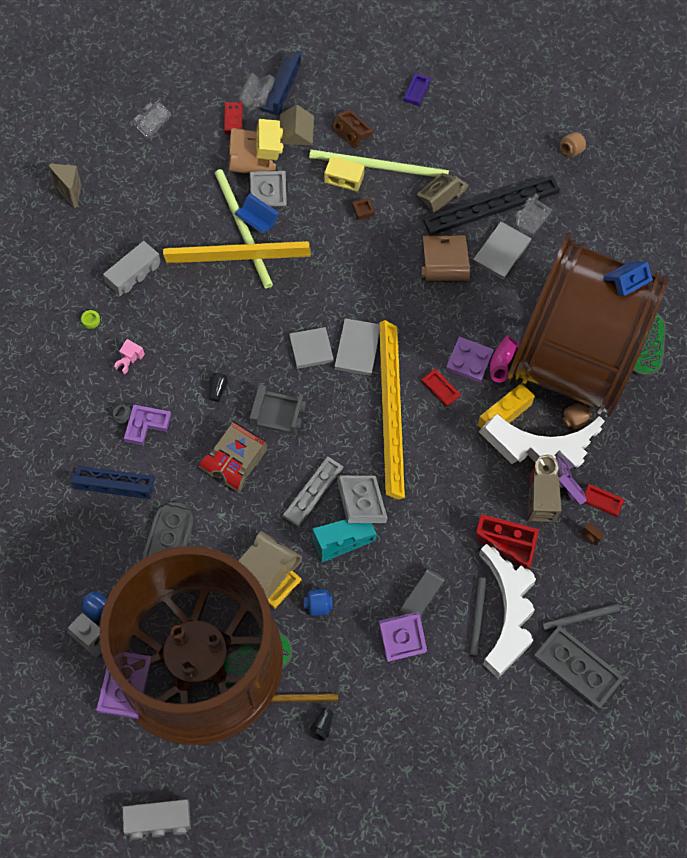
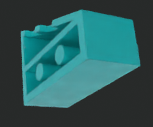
(341, 538)

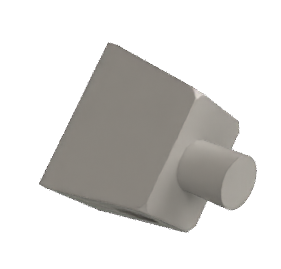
(86, 634)

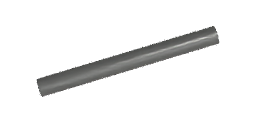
(477, 617)
(581, 617)

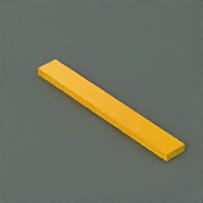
(237, 252)

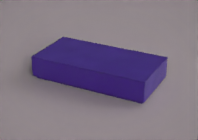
(416, 89)

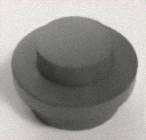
(121, 414)

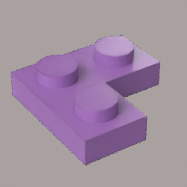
(145, 418)
(565, 479)

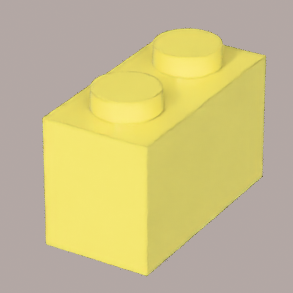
(268, 139)
(344, 173)

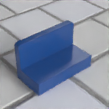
(257, 214)
(630, 277)

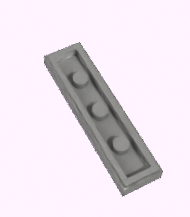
(312, 491)

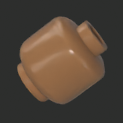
(572, 144)
(577, 416)

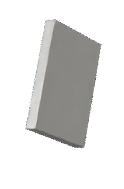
(502, 250)
(357, 347)
(361, 499)

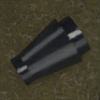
(217, 386)
(321, 726)

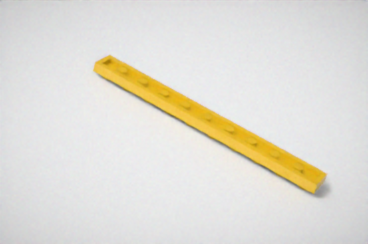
(391, 411)

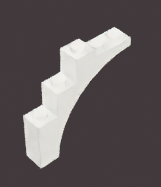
(518, 444)
(517, 611)

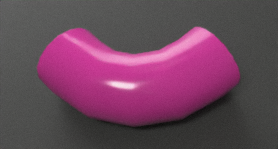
(502, 358)

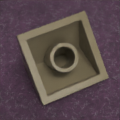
(297, 126)
(66, 181)
(439, 191)

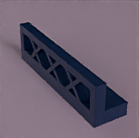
(282, 84)
(113, 486)

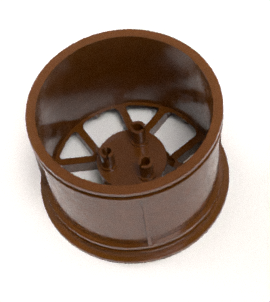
(583, 332)
(195, 648)

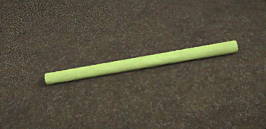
(380, 164)
(260, 267)

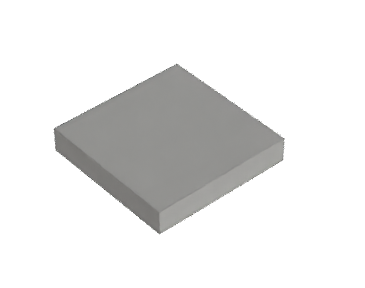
(269, 187)
(311, 347)

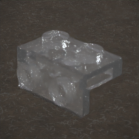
(256, 91)
(152, 119)
(532, 216)

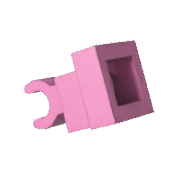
(129, 353)

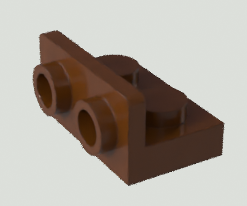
(351, 128)

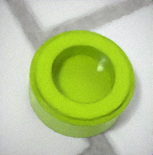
(90, 319)

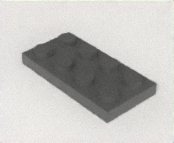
(578, 667)

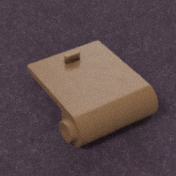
(243, 153)
(445, 258)

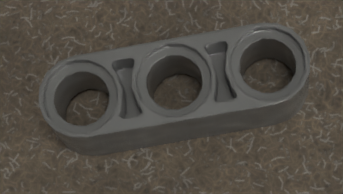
(423, 593)

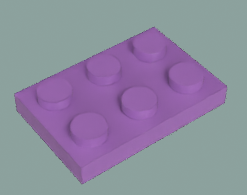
(112, 698)

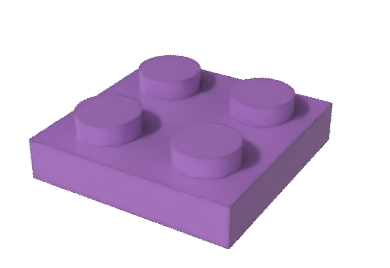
(469, 359)
(402, 636)

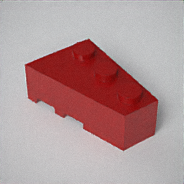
(510, 539)

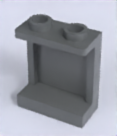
(277, 411)

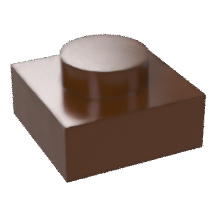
(363, 208)
(592, 534)

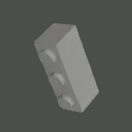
(132, 268)
(156, 819)

